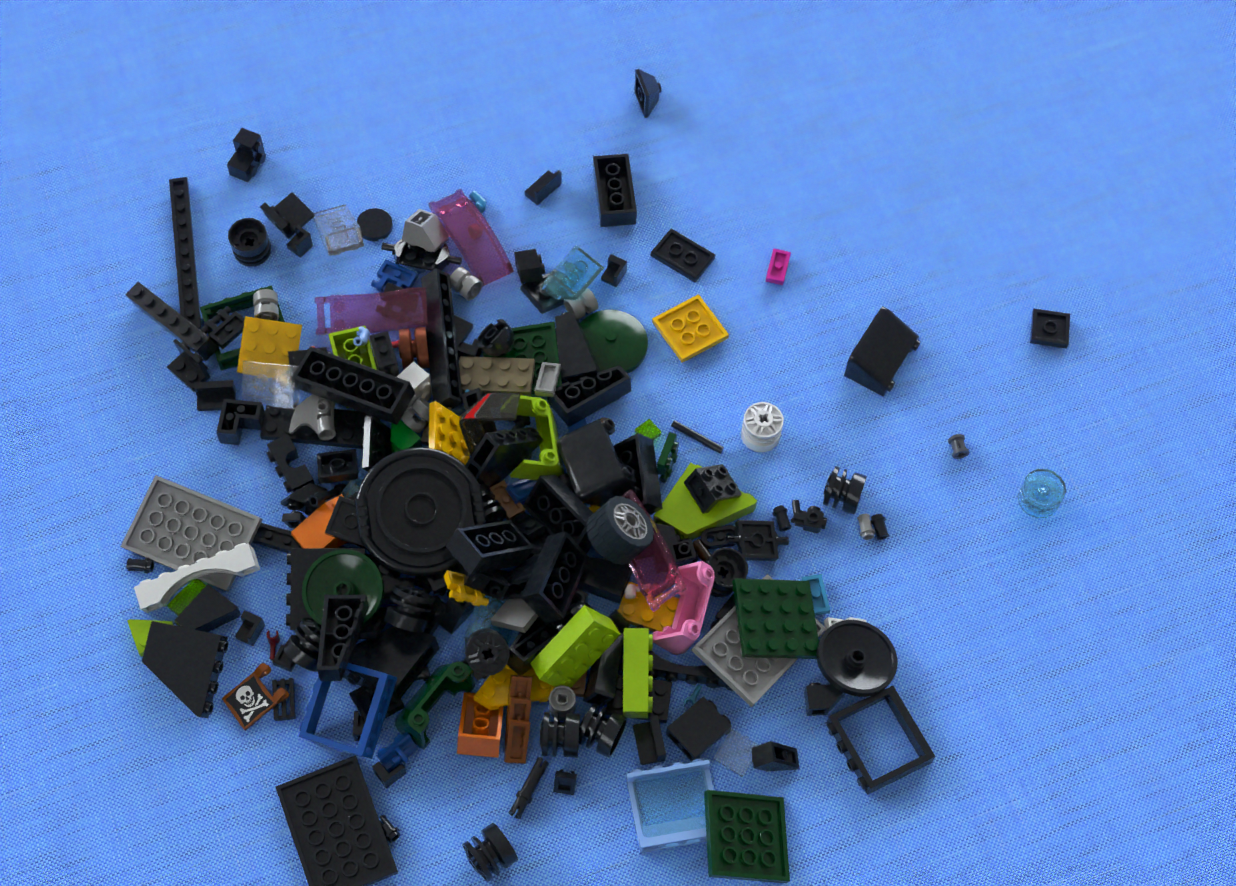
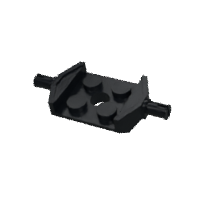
(420, 258)

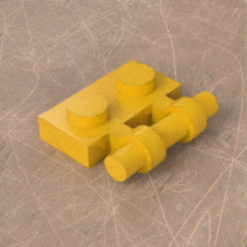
(461, 592)

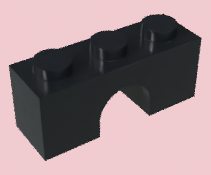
(283, 453)

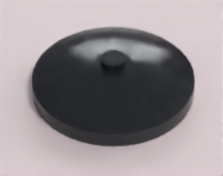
(856, 658)

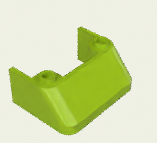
(550, 460)

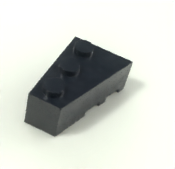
(530, 644)

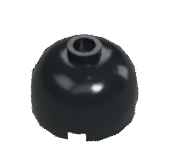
(496, 339)

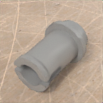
(866, 528)

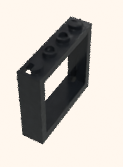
(908, 725)

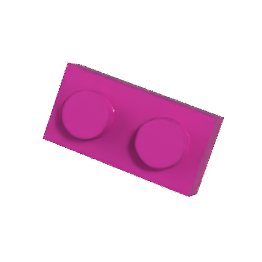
(778, 266)

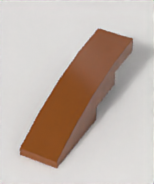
(518, 719)

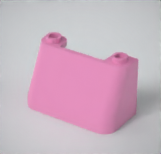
(690, 609)

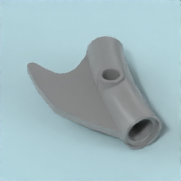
(317, 414)

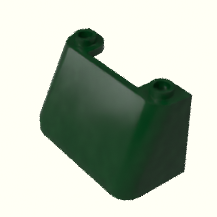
(414, 717)

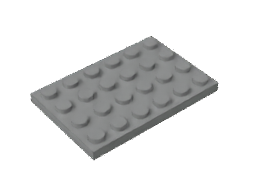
(183, 526)
(746, 676)

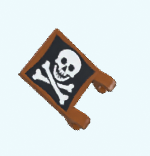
(252, 699)

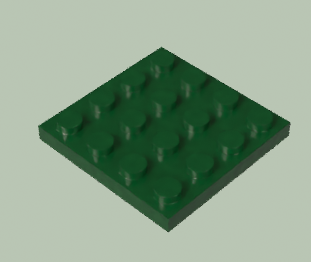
(535, 343)
(775, 618)
(746, 837)

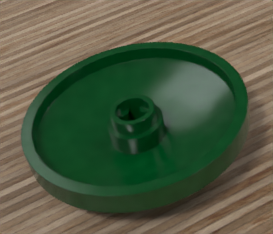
(615, 339)
(342, 574)

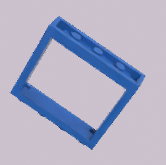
(373, 721)

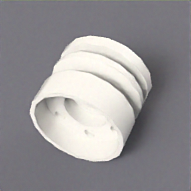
(762, 427)

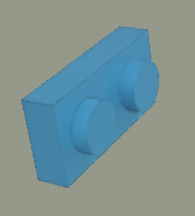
(819, 595)

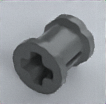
(961, 451)

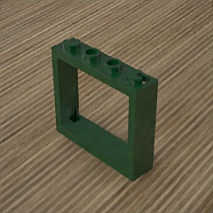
(240, 302)

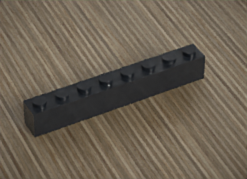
(442, 340)

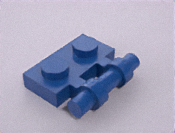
(394, 274)

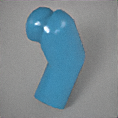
(480, 202)

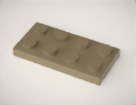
(497, 374)

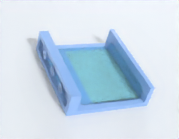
(669, 804)

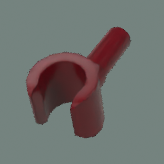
(273, 641)

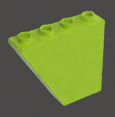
(687, 518)

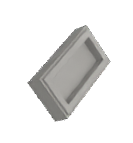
(547, 379)

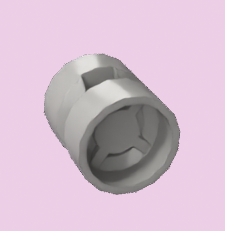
(465, 284)
(266, 304)
(584, 304)
(421, 408)
(563, 701)

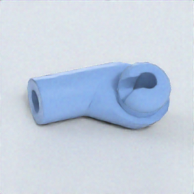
(364, 335)

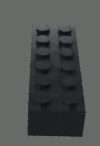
(353, 385)

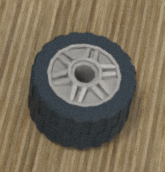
(620, 530)

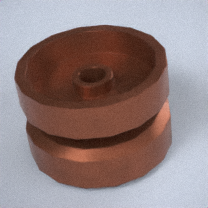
(415, 348)

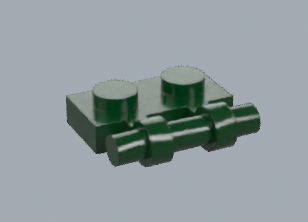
(667, 457)

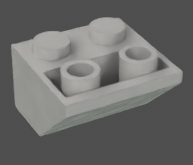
(425, 231)

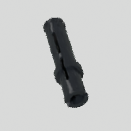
(524, 796)

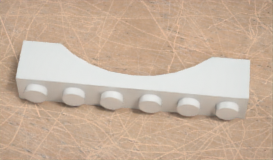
(157, 592)

